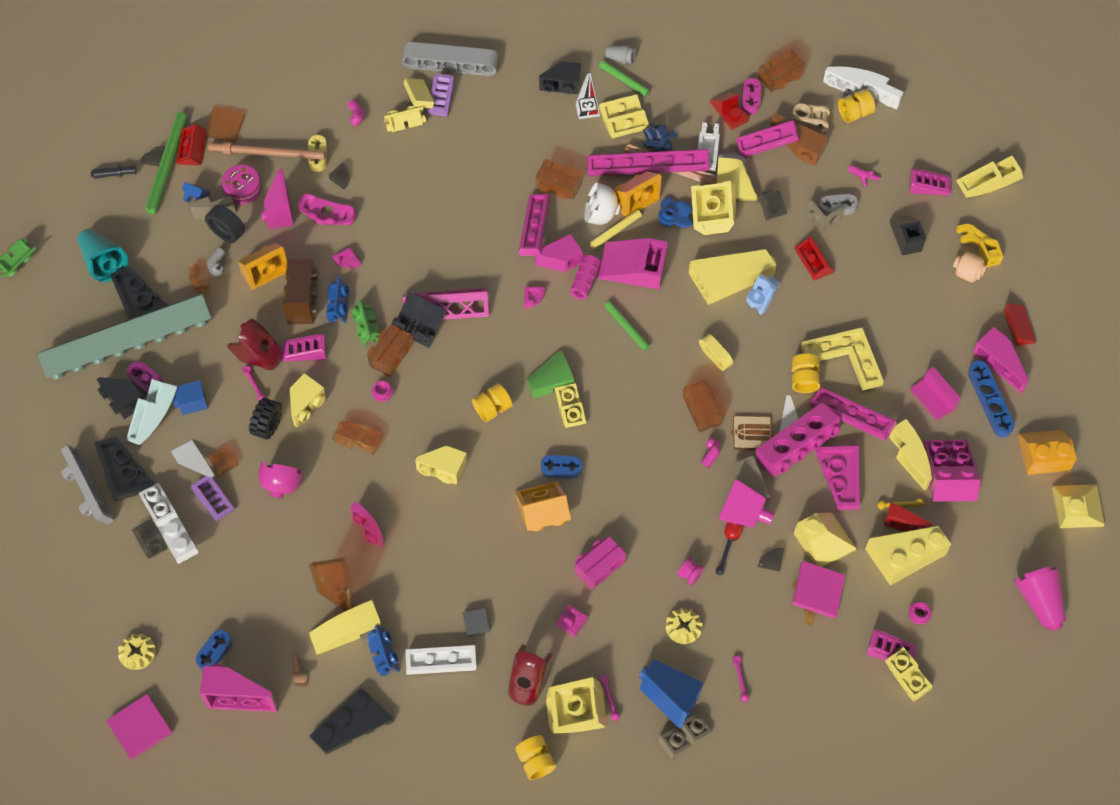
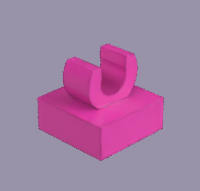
(571, 621)

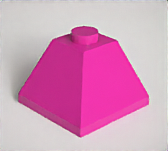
(277, 204)

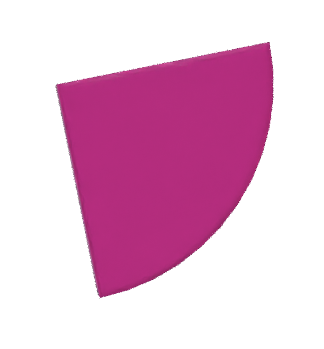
(346, 259)
(533, 296)

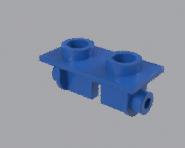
(338, 293)
(380, 641)

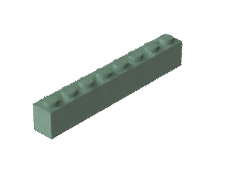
(124, 335)

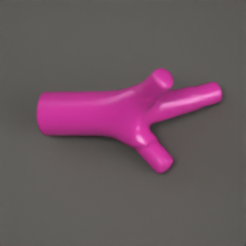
(862, 174)

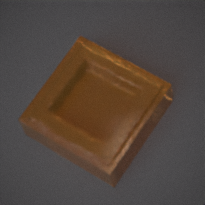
(223, 460)

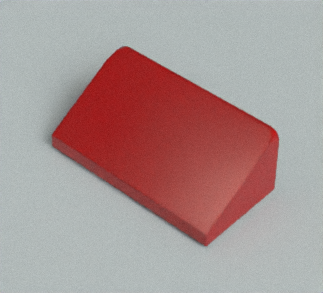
(191, 145)
(814, 258)
(1019, 324)

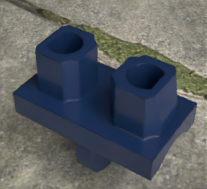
(658, 137)

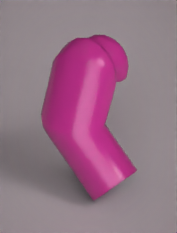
(358, 112)
(714, 446)

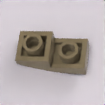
(201, 207)
(749, 475)
(680, 740)

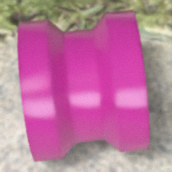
(690, 571)

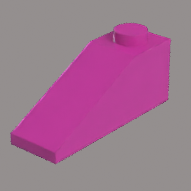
(1000, 355)

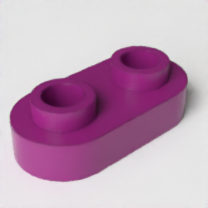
(144, 381)

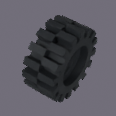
(265, 418)

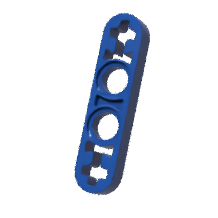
(992, 398)

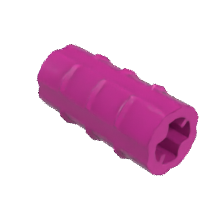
(585, 277)

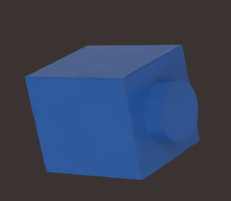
(190, 398)

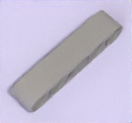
(450, 58)

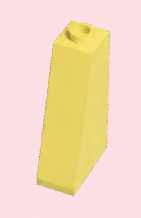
(730, 273)

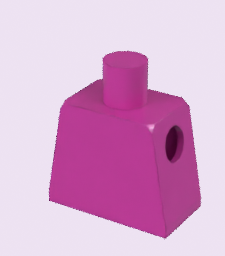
(745, 507)

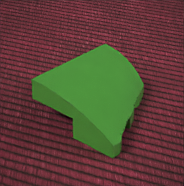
(551, 374)

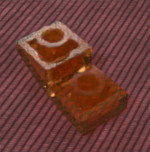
(356, 435)

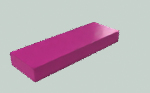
(767, 139)

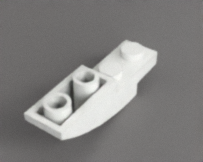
(854, 79)
(168, 523)

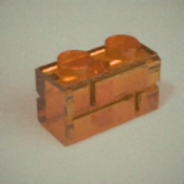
(781, 70)
(559, 179)
(390, 350)
(703, 405)

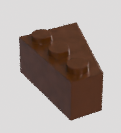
(300, 291)

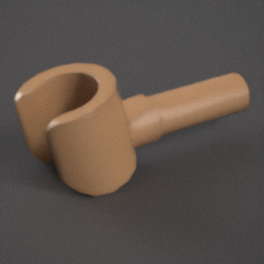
(300, 679)

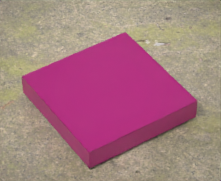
(818, 589)
(139, 727)

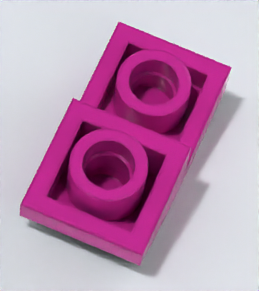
(370, 528)

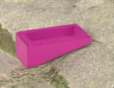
(921, 188)
(313, 354)
(885, 638)

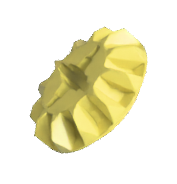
(682, 635)
(136, 661)

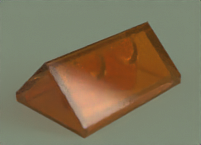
(333, 582)

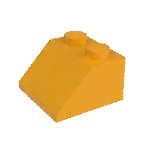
(638, 192)
(263, 265)
(1047, 451)
(543, 506)

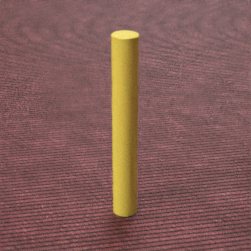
(615, 229)

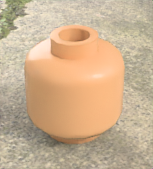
(970, 267)

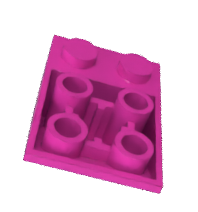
(634, 262)
(952, 470)

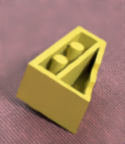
(907, 552)

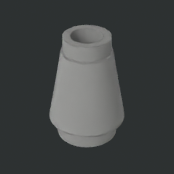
(621, 54)

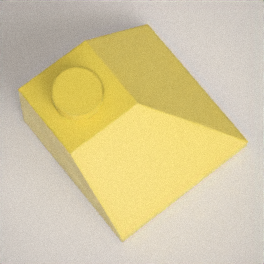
(1078, 506)
(823, 538)

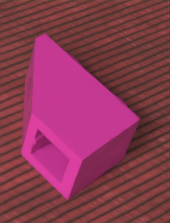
(560, 255)

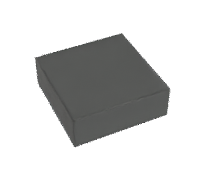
(476, 622)

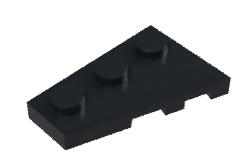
(135, 293)
(121, 470)
(353, 719)

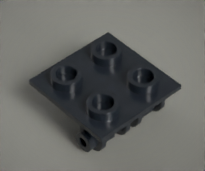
(420, 319)

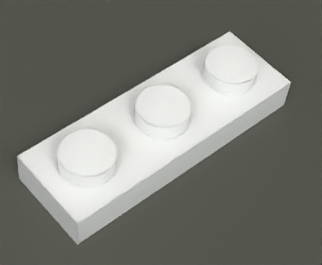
(440, 659)

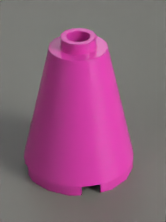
(1044, 596)

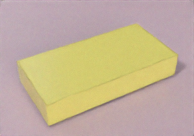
(418, 93)

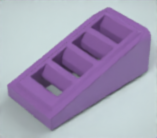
(442, 83)
(202, 483)

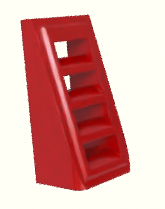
(904, 520)

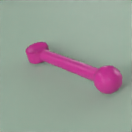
(247, 371)
(737, 661)
(604, 680)

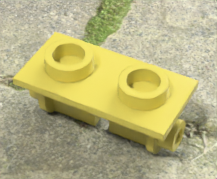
(411, 115)

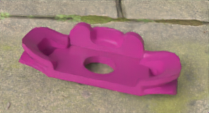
(313, 206)

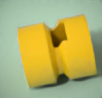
(854, 106)
(806, 373)
(494, 401)
(536, 760)

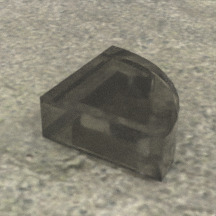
(153, 157)
(340, 176)
(772, 560)

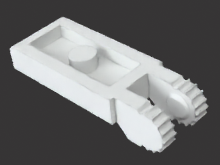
(711, 142)

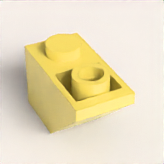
(305, 398)
(443, 463)

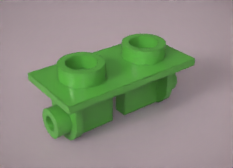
(20, 252)
(362, 315)

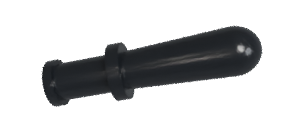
(114, 171)

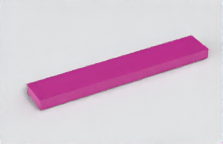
(648, 162)

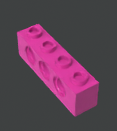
(798, 440)

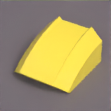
(714, 207)
(576, 706)

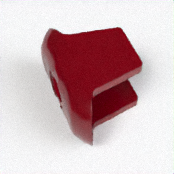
(249, 346)
(534, 669)

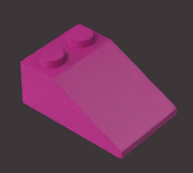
(229, 690)

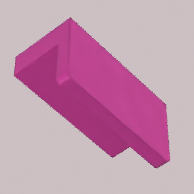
(936, 394)

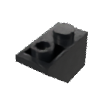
(561, 78)
(908, 234)
(121, 394)

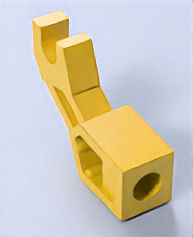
(984, 242)

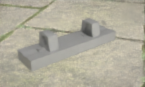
(78, 470)

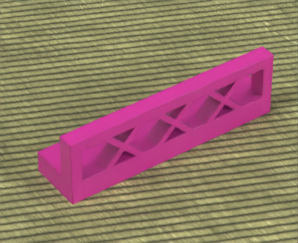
(457, 296)

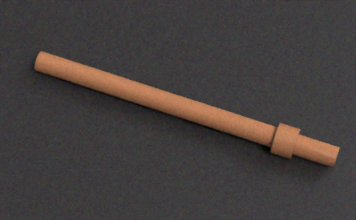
(230, 148)

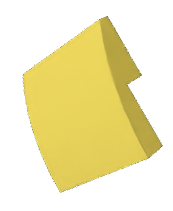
(623, 116)

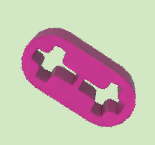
(755, 96)

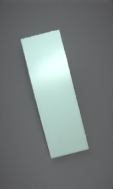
(150, 411)

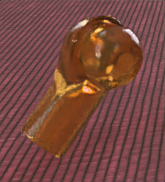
(194, 273)

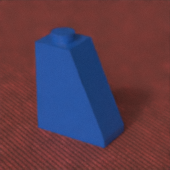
(670, 690)

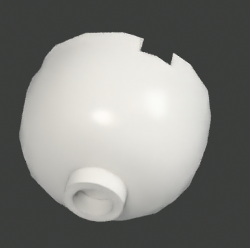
(602, 204)

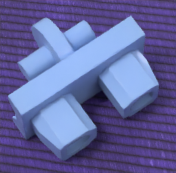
(762, 293)

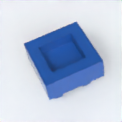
(195, 191)

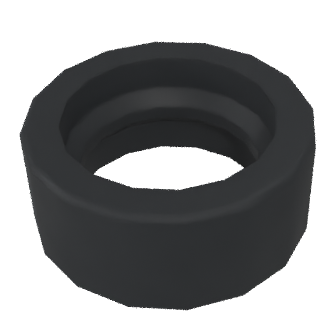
(225, 223)

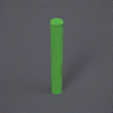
(624, 78)
(627, 326)

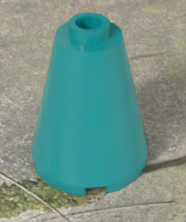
(101, 255)

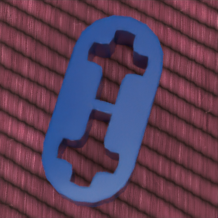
(561, 466)
(211, 647)

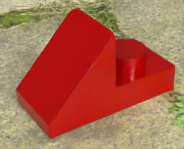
(729, 109)

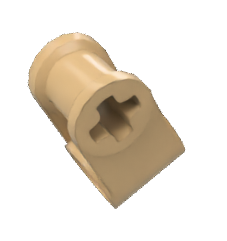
(811, 116)

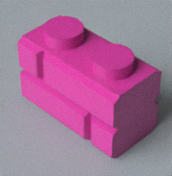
(599, 562)

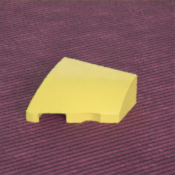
(735, 171)

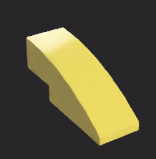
(990, 177)
(912, 453)
(345, 627)

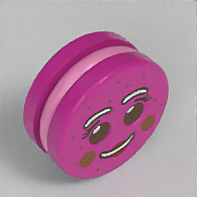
(242, 184)

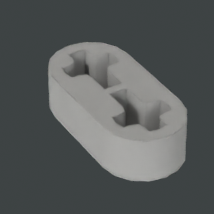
(837, 202)

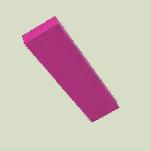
(534, 225)
(855, 414)

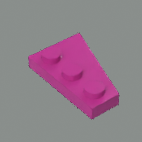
(841, 472)

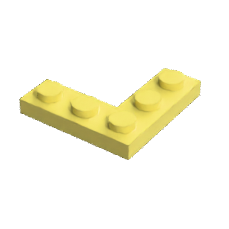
(859, 351)

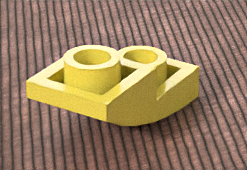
(570, 405)
(908, 674)

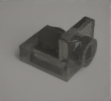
(772, 204)
(149, 538)

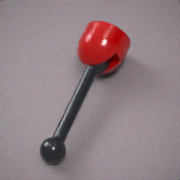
(732, 533)

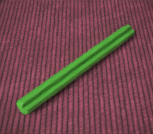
(166, 163)

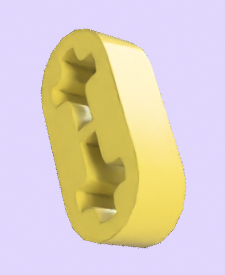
(322, 147)
(715, 352)

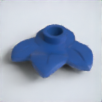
(675, 213)

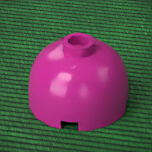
(279, 479)

